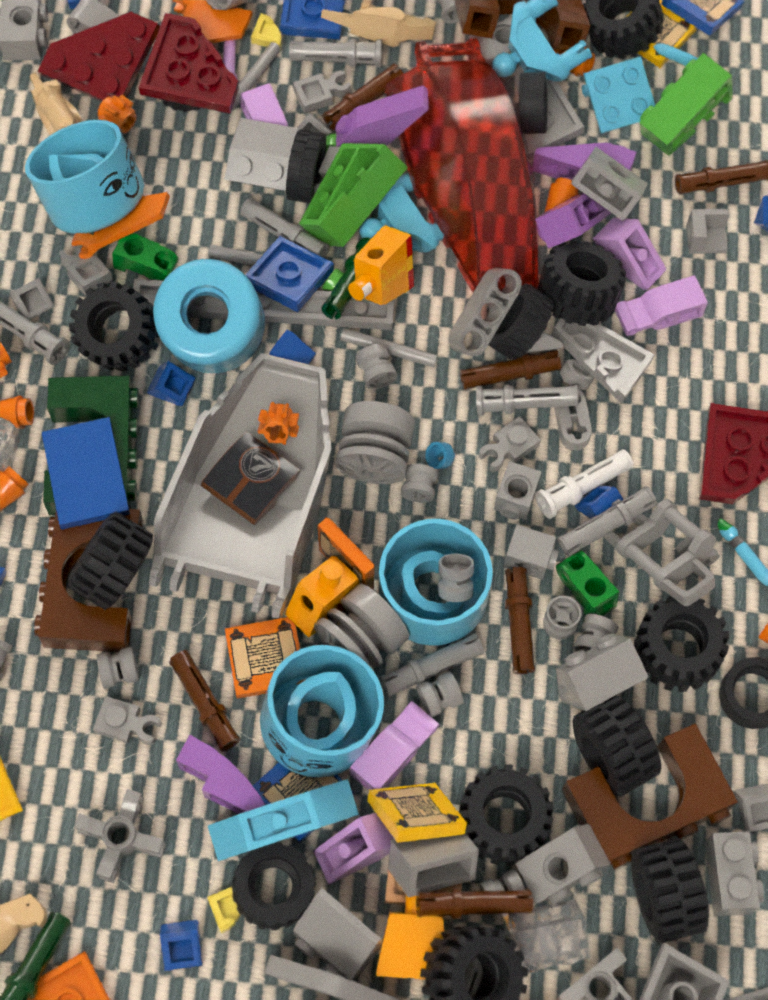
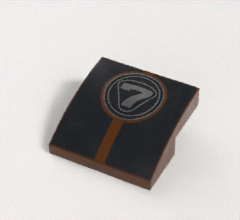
(250, 478)

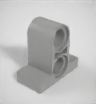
(601, 972)

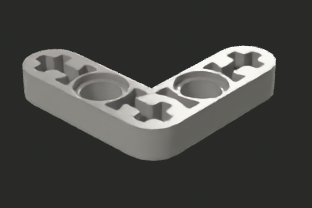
(321, 981)

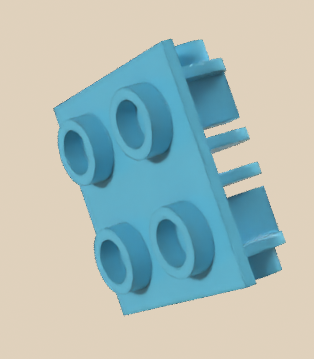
(618, 93)

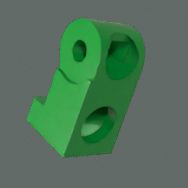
(144, 257)
(588, 584)

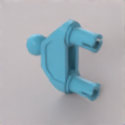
(531, 47)
(401, 214)

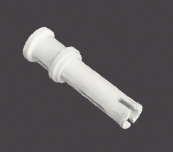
(571, 489)

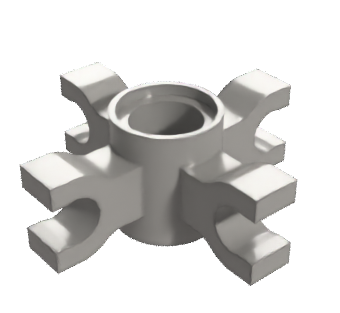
(137, 841)

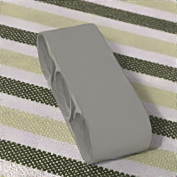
(498, 303)

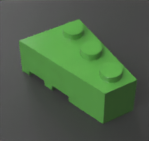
(686, 104)
(351, 191)

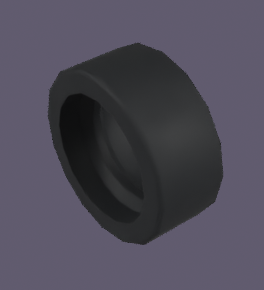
(533, 102)
(727, 697)

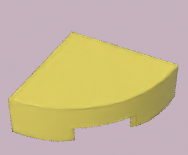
(266, 32)
(224, 909)

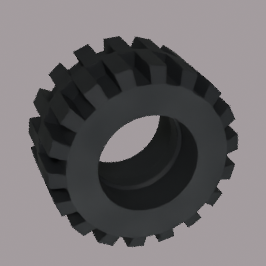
(627, 34)
(582, 282)
(94, 312)
(110, 560)
(696, 621)
(618, 743)
(520, 788)
(670, 890)
(456, 949)

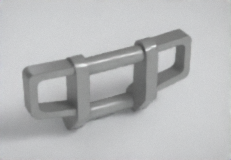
(677, 570)

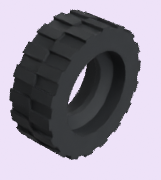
(303, 166)
(523, 323)
(252, 906)

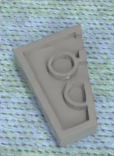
(562, 119)
(605, 355)

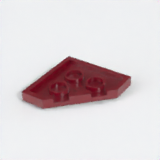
(103, 57)
(188, 68)
(733, 453)

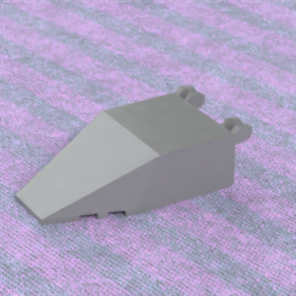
(209, 537)

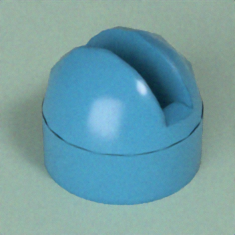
(437, 450)

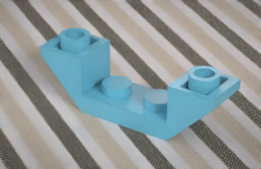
(283, 819)

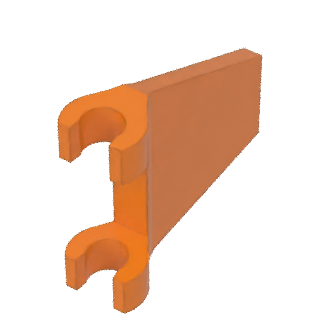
(214, 23)
(148, 211)

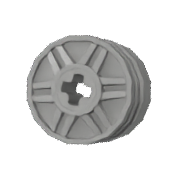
(375, 442)
(366, 625)

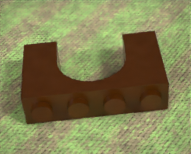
(564, 23)
(65, 621)
(701, 797)

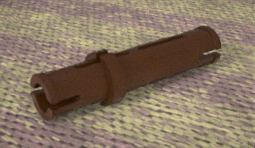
(364, 95)
(710, 178)
(512, 369)
(519, 618)
(211, 712)
(473, 903)

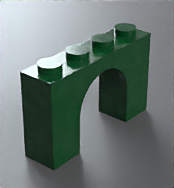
(93, 399)

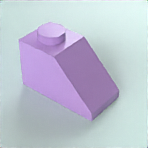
(634, 250)
(354, 848)

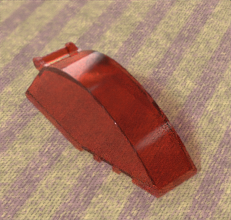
(471, 163)

